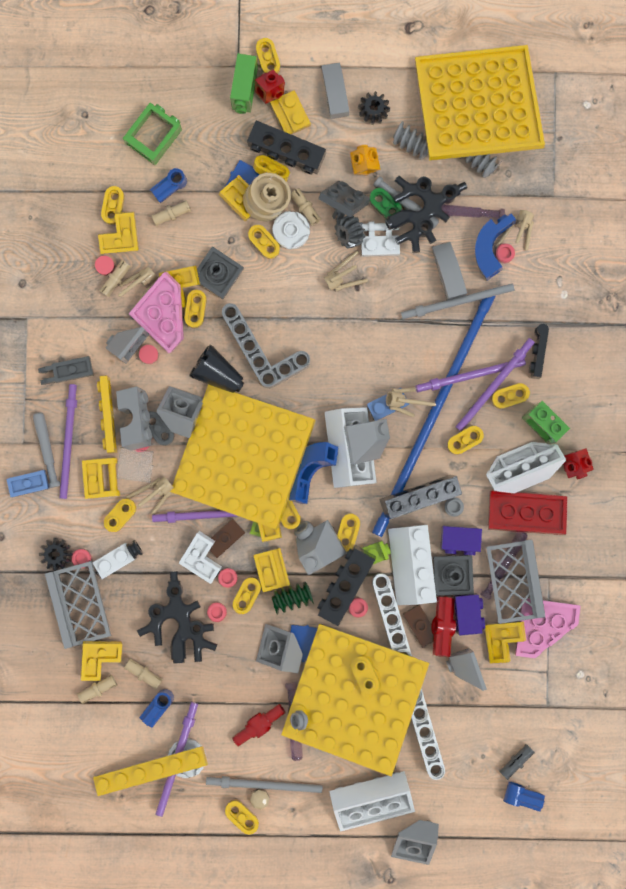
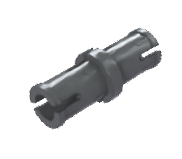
(516, 761)

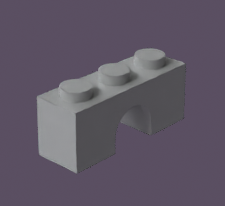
(137, 433)

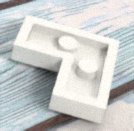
(196, 559)

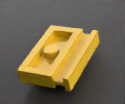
(290, 113)
(233, 196)
(271, 570)

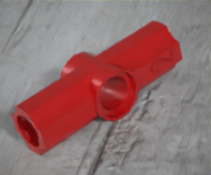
(443, 627)

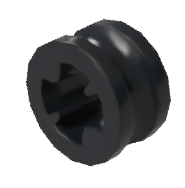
(134, 549)

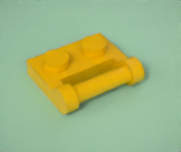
(94, 479)

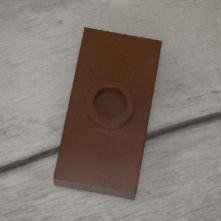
(226, 537)
(420, 625)

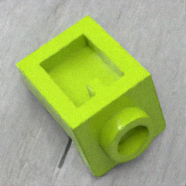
(380, 550)

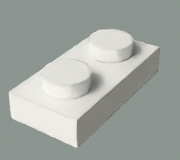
(113, 561)

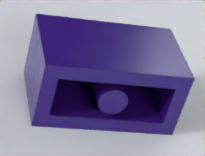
(461, 539)
(469, 614)

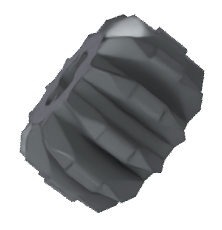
(349, 231)

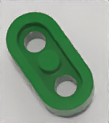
(386, 204)

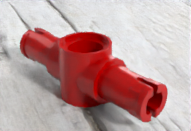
(258, 725)

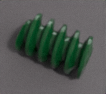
(292, 597)

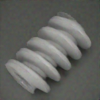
(410, 140)
(484, 164)

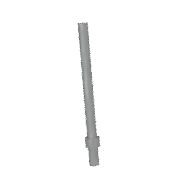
(422, 310)
(225, 782)

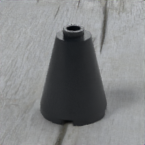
(216, 371)

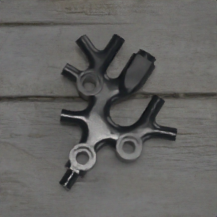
(432, 208)
(181, 612)

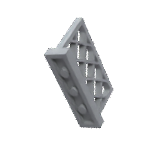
(532, 578)
(61, 608)

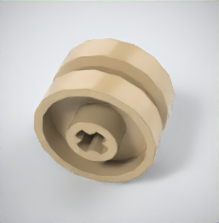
(266, 197)

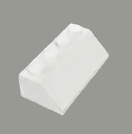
(344, 473)
(412, 565)
(372, 801)

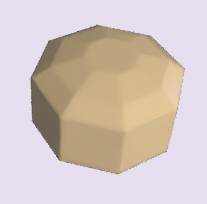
(259, 799)

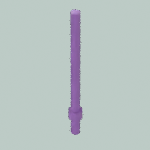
(519, 355)
(435, 384)
(71, 404)
(172, 517)
(188, 722)

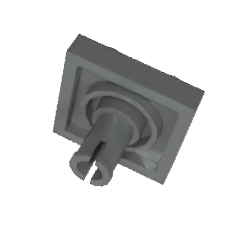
(344, 199)
(218, 272)
(453, 575)

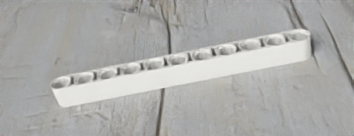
(403, 646)

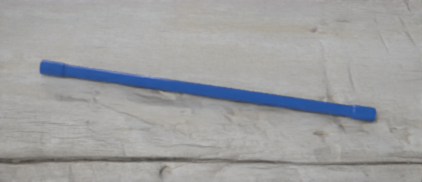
(483, 309)

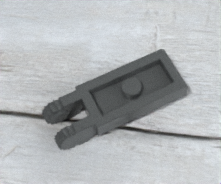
(68, 370)

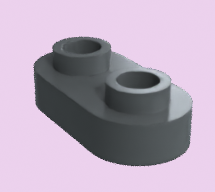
(160, 428)

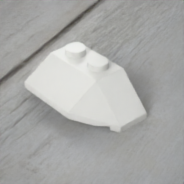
(525, 467)

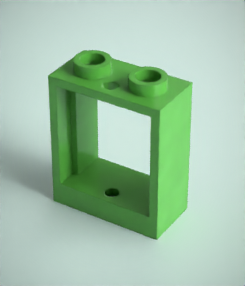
(244, 83)
(140, 148)
(540, 421)

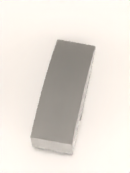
(335, 90)
(449, 271)

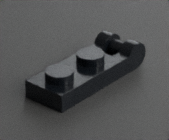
(539, 350)

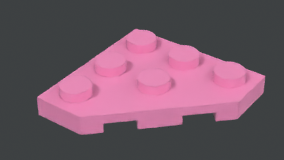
(161, 312)
(547, 630)

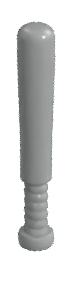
(406, 203)
(44, 441)

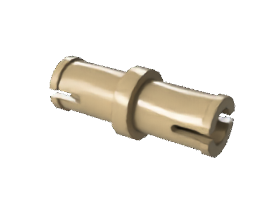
(305, 207)
(171, 213)
(115, 278)
(143, 673)
(97, 689)

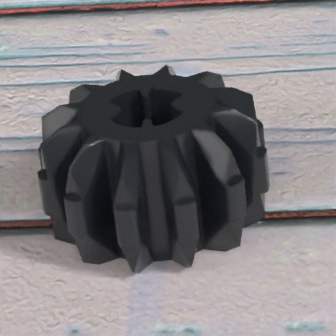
(382, 108)
(59, 559)

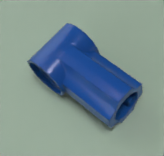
(167, 187)
(156, 708)
(518, 795)

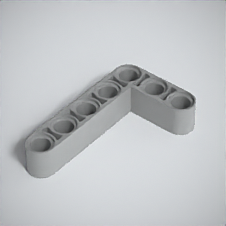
(257, 352)

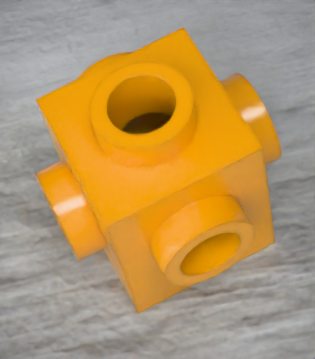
(364, 160)

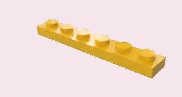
(150, 771)

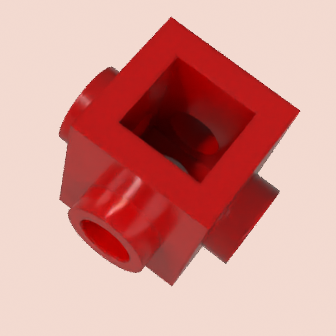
(269, 86)
(578, 464)

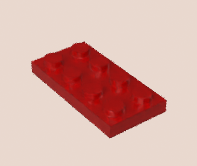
(527, 513)

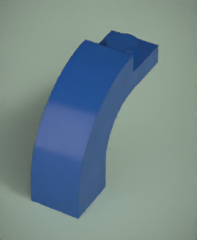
(485, 258)
(314, 458)

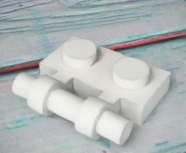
(379, 245)

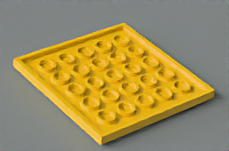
(479, 102)
(243, 456)
(342, 716)

